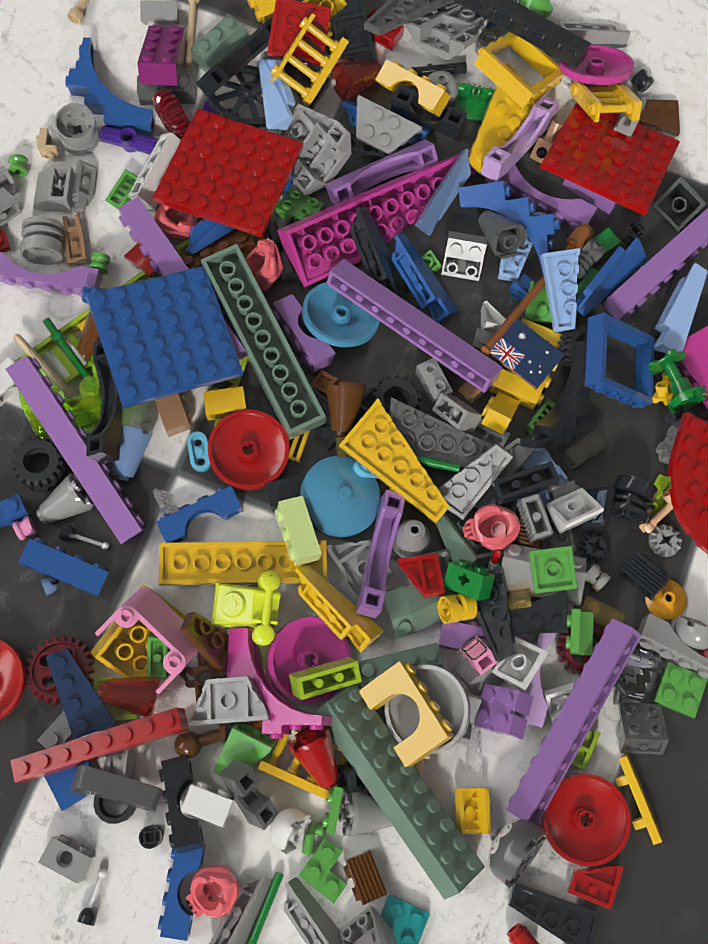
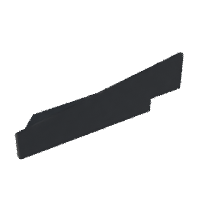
(375, 253)

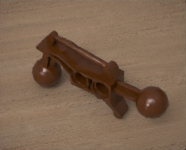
(190, 742)

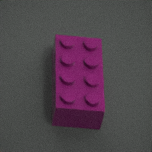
(162, 55)

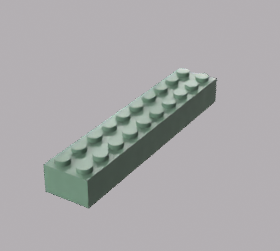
(263, 342)
(401, 793)

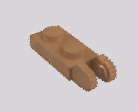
(74, 241)

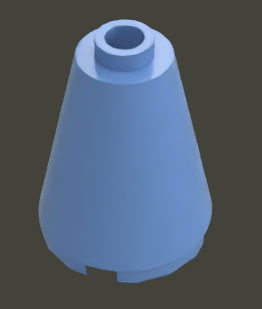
(132, 448)

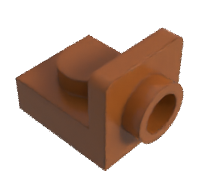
(320, 381)

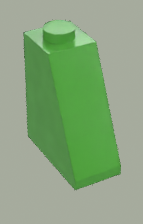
(245, 745)

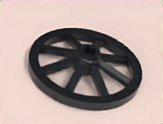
(246, 92)

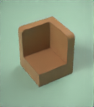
(469, 392)

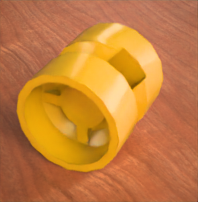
(456, 608)

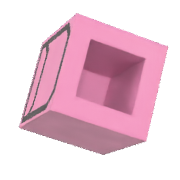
(478, 655)

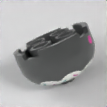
(515, 849)

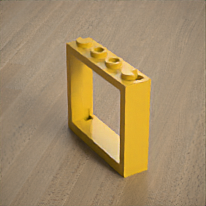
(510, 82)

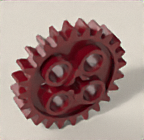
(41, 675)

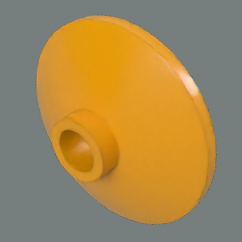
(665, 609)

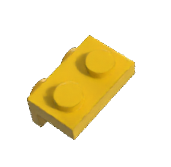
(473, 810)

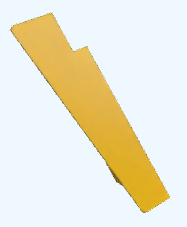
(336, 609)

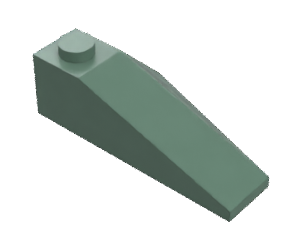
(457, 545)
(410, 611)

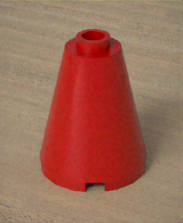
(316, 755)

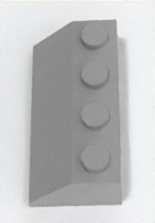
(518, 573)

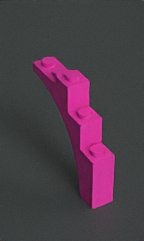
(245, 660)

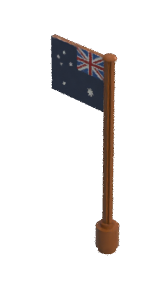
(520, 346)

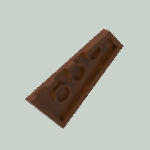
(234, 237)

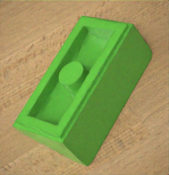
(155, 655)

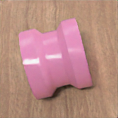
(24, 528)

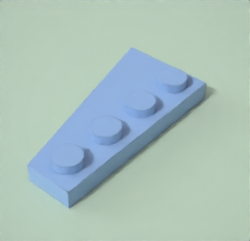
(511, 267)
(561, 285)

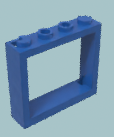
(598, 329)

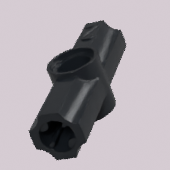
(272, 234)

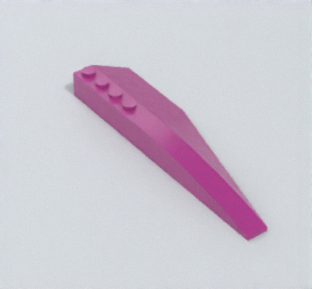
(325, 237)

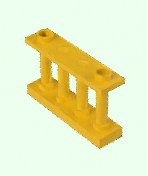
(326, 62)
(606, 99)
(291, 774)

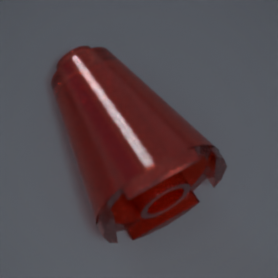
(354, 77)
(131, 694)

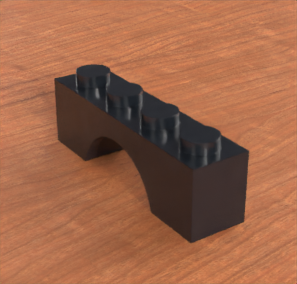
(406, 105)
(186, 832)

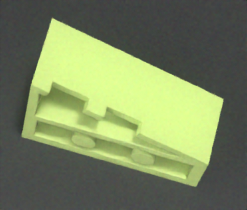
(297, 531)

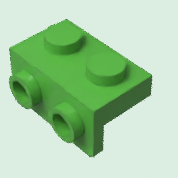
(581, 632)

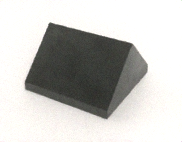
(680, 204)

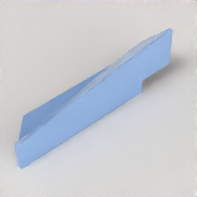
(276, 97)
(680, 310)

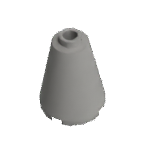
(411, 539)

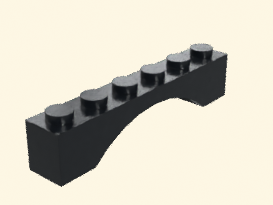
(236, 60)
(105, 439)

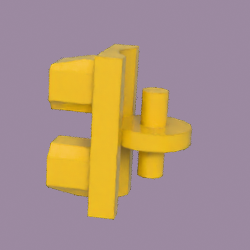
(663, 391)

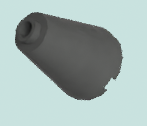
(502, 233)

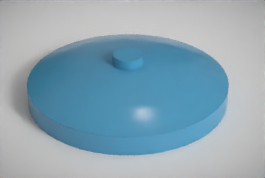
(336, 318)
(338, 498)

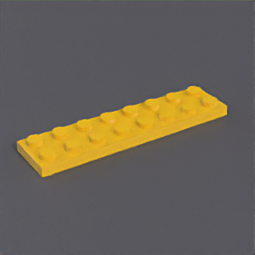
(230, 562)

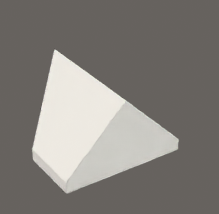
(490, 318)

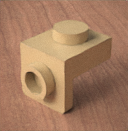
(44, 145)

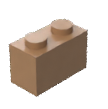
(173, 414)

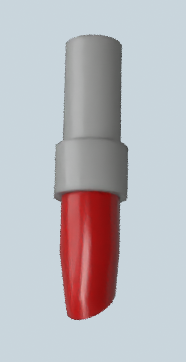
(495, 560)

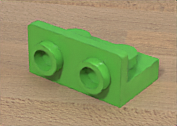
(538, 309)

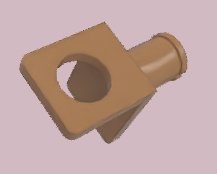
(546, 140)

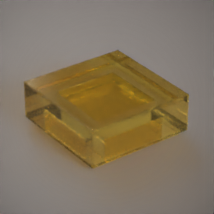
(520, 598)

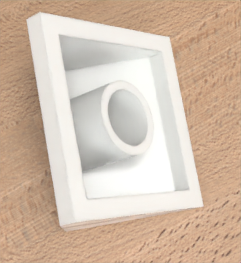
(573, 510)
(521, 666)

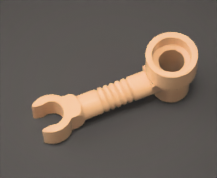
(652, 522)

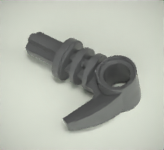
(589, 255)

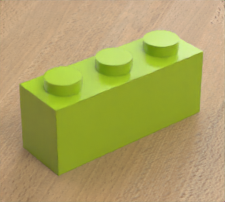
(325, 678)

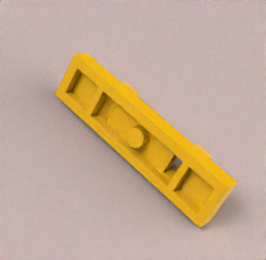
(647, 819)

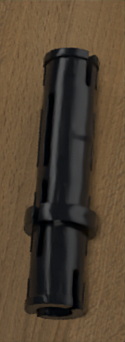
(460, 68)

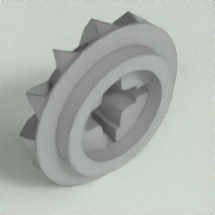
(664, 549)

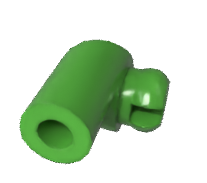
(308, 840)

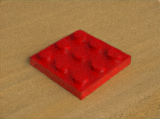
(286, 27)

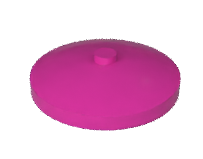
(601, 66)
(301, 646)

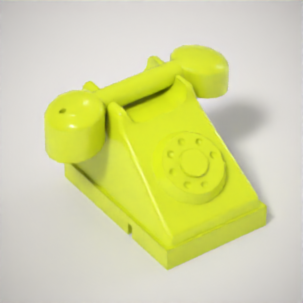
(249, 607)

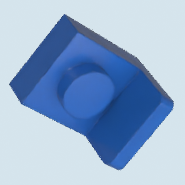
(519, 289)

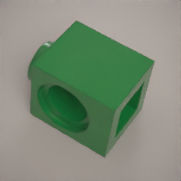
(609, 241)

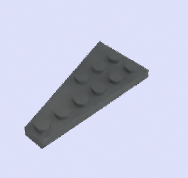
(399, 12)
(434, 437)

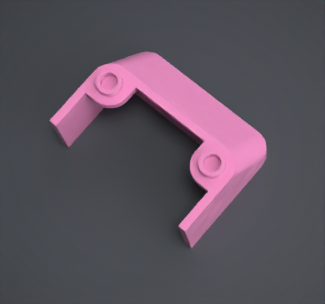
(163, 622)

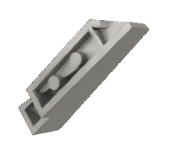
(598, 34)
(308, 916)
(239, 923)

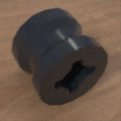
(642, 80)

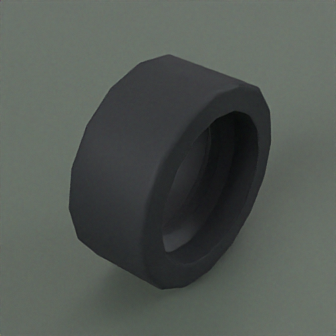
(108, 818)

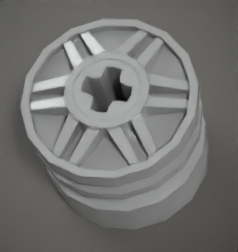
(77, 129)
(42, 240)

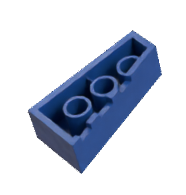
(63, 566)

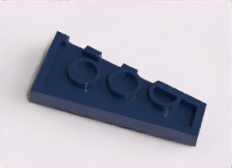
(79, 699)

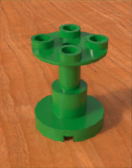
(681, 388)

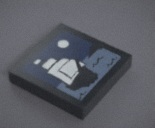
(604, 497)

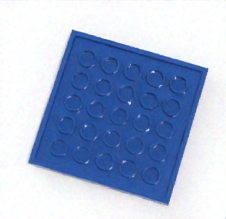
(164, 336)

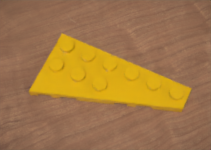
(499, 124)
(386, 454)

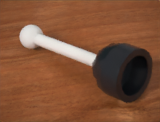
(68, 533)
(88, 915)

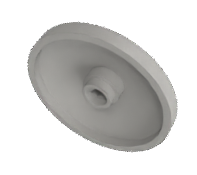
(446, 690)

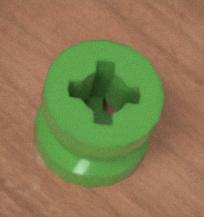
(18, 165)
(100, 261)

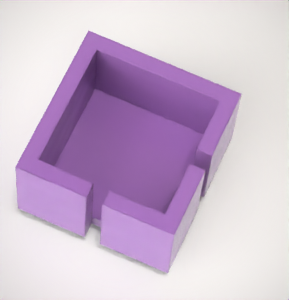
(497, 711)

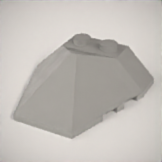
(447, 31)
(324, 148)

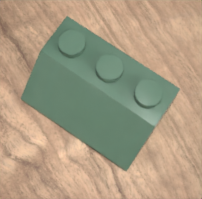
(218, 43)

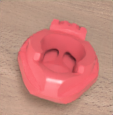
(175, 225)
(267, 269)
(493, 527)
(213, 891)

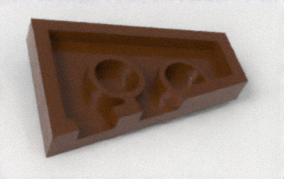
(662, 115)
(207, 639)

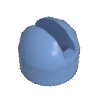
(47, 585)

